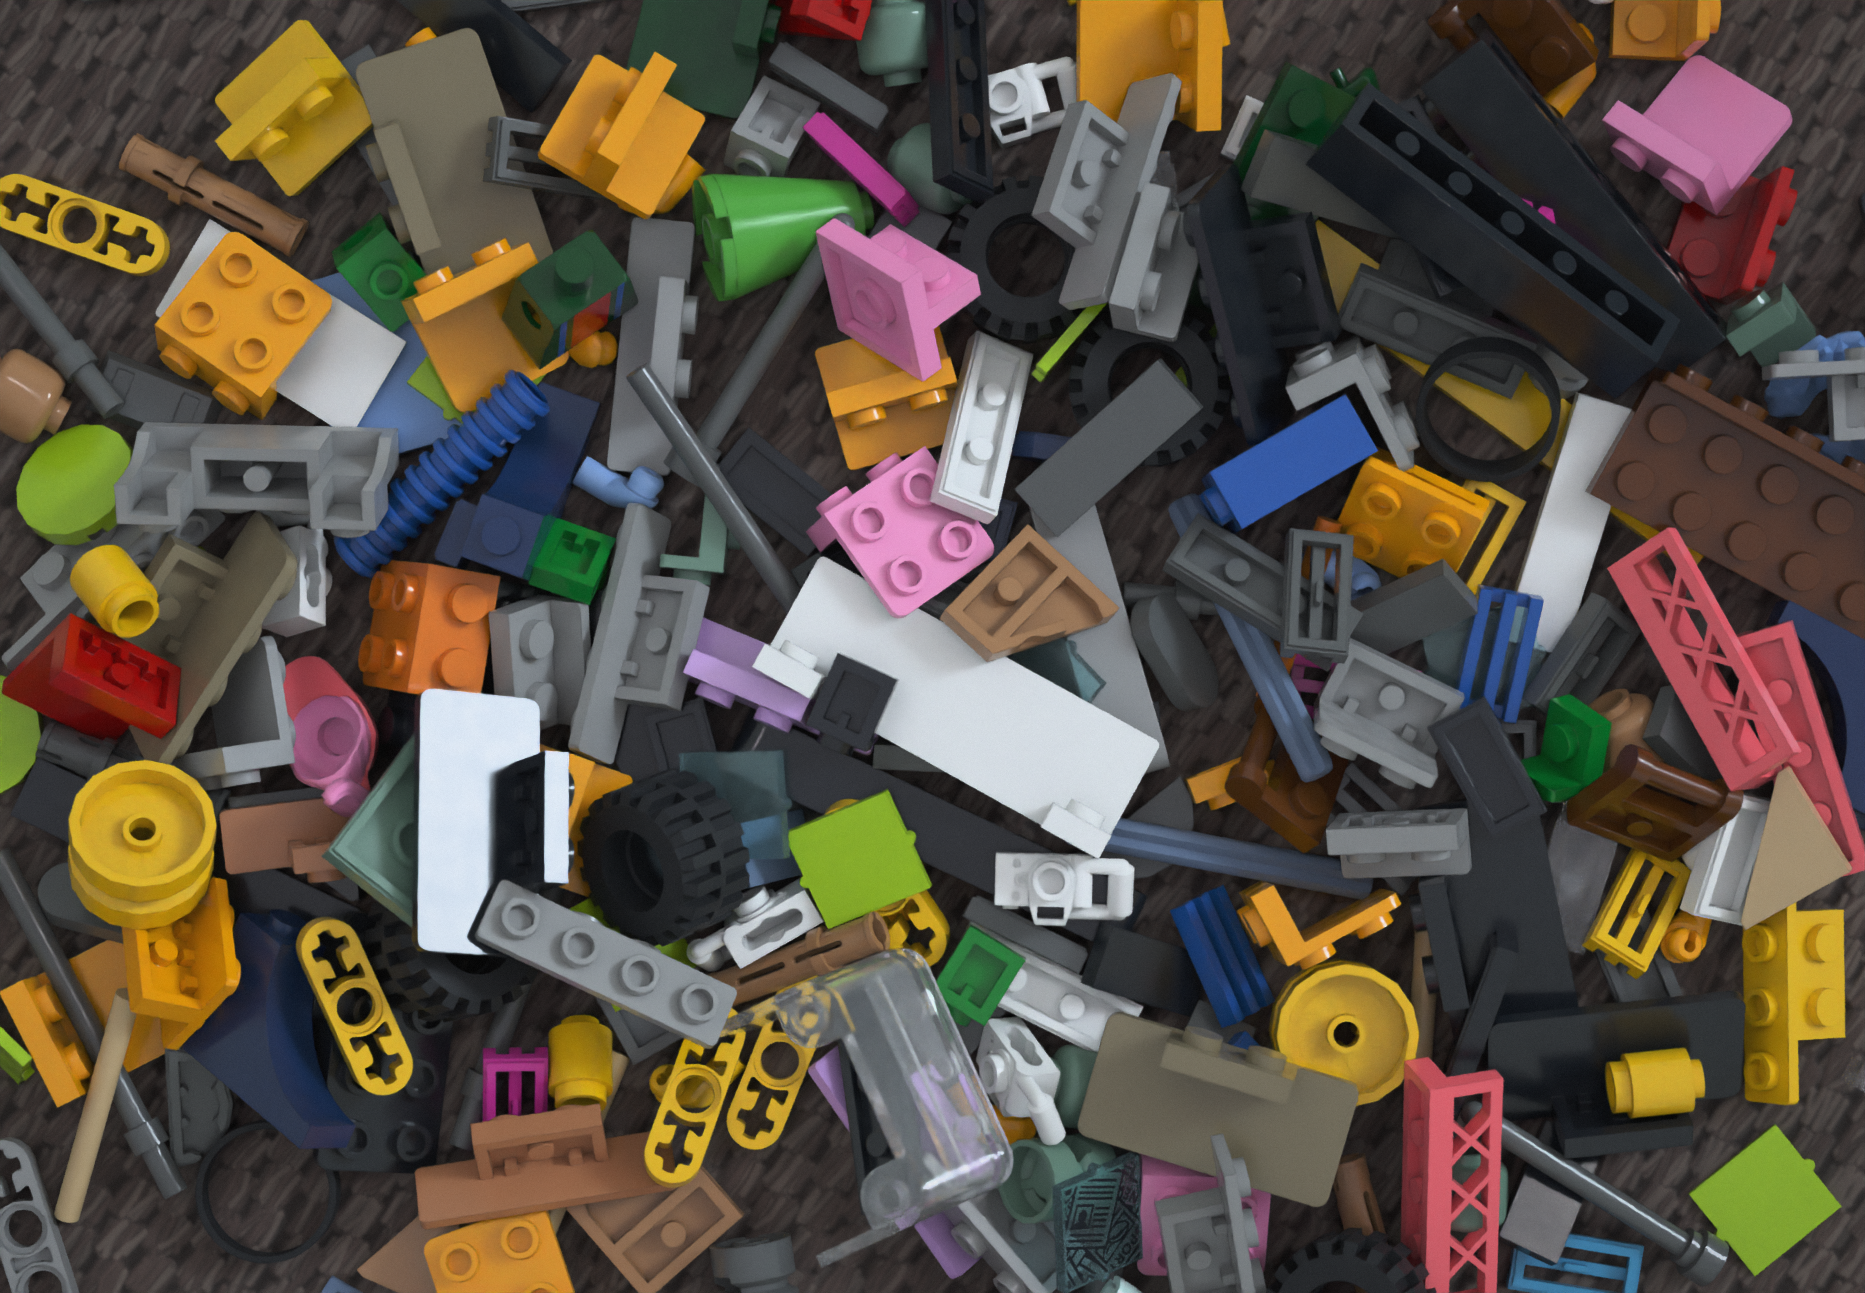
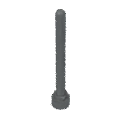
(758, 357)
(1696, 1253)

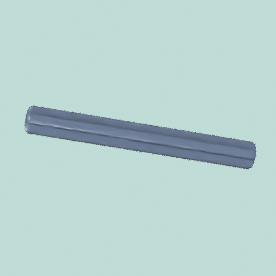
(1266, 672)
(1234, 858)

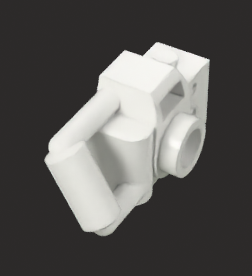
(1020, 98)
(306, 602)
(1063, 882)
(758, 926)
(1020, 1076)

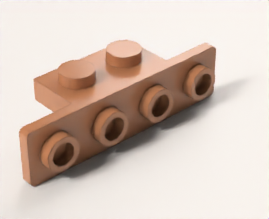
(281, 837)
(536, 1167)

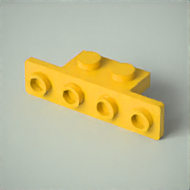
(1789, 996)

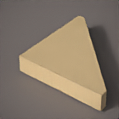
(1793, 854)

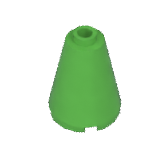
(766, 225)

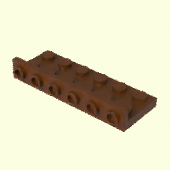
(1742, 493)

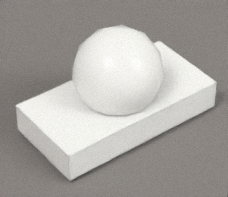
(1724, 864)

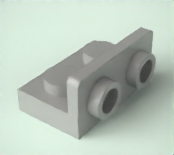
(1154, 270)
(541, 653)
(1401, 843)

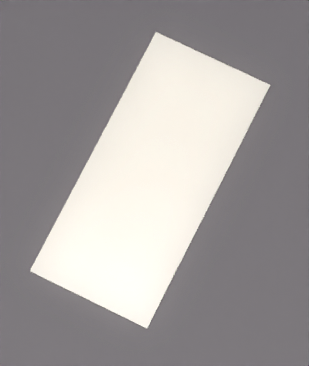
(338, 365)

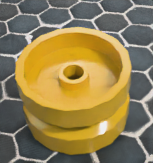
(141, 844)
(1346, 992)

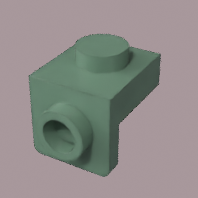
(1768, 325)
(713, 550)

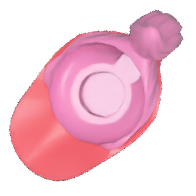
(333, 733)

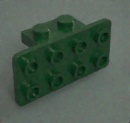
(713, 46)

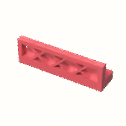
(1692, 665)
(1785, 674)
(1428, 1179)

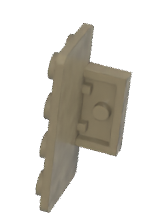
(431, 138)
(210, 618)
(1175, 1088)

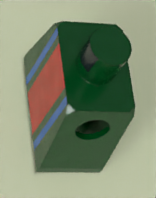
(573, 295)

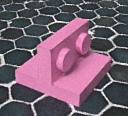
(893, 292)

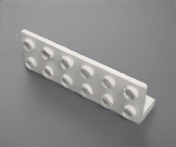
(965, 715)

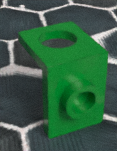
(379, 270)

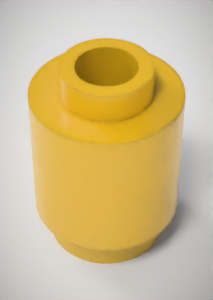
(115, 591)
(580, 1062)
(1654, 1083)

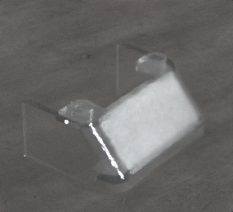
(915, 1078)

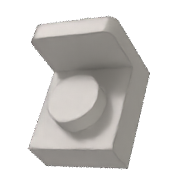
(769, 130)

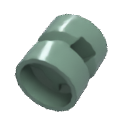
(1040, 1166)

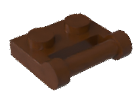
(1535, 32)
(1286, 802)
(1647, 820)

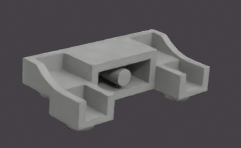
(241, 468)

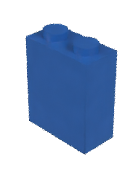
(1286, 465)

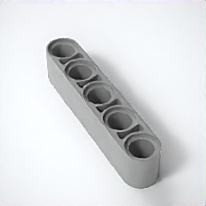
(1110, 645)

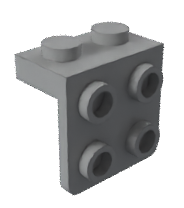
(1329, 368)
(1383, 714)
(248, 723)

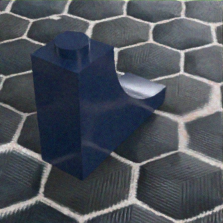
(532, 486)
(1840, 666)
(264, 1036)

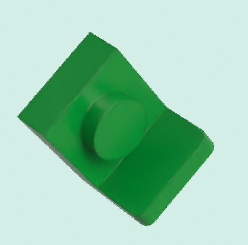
(573, 561)
(1570, 750)
(977, 976)

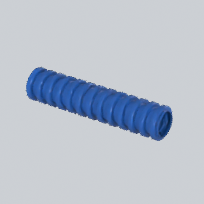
(447, 470)

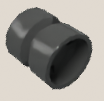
(754, 1264)

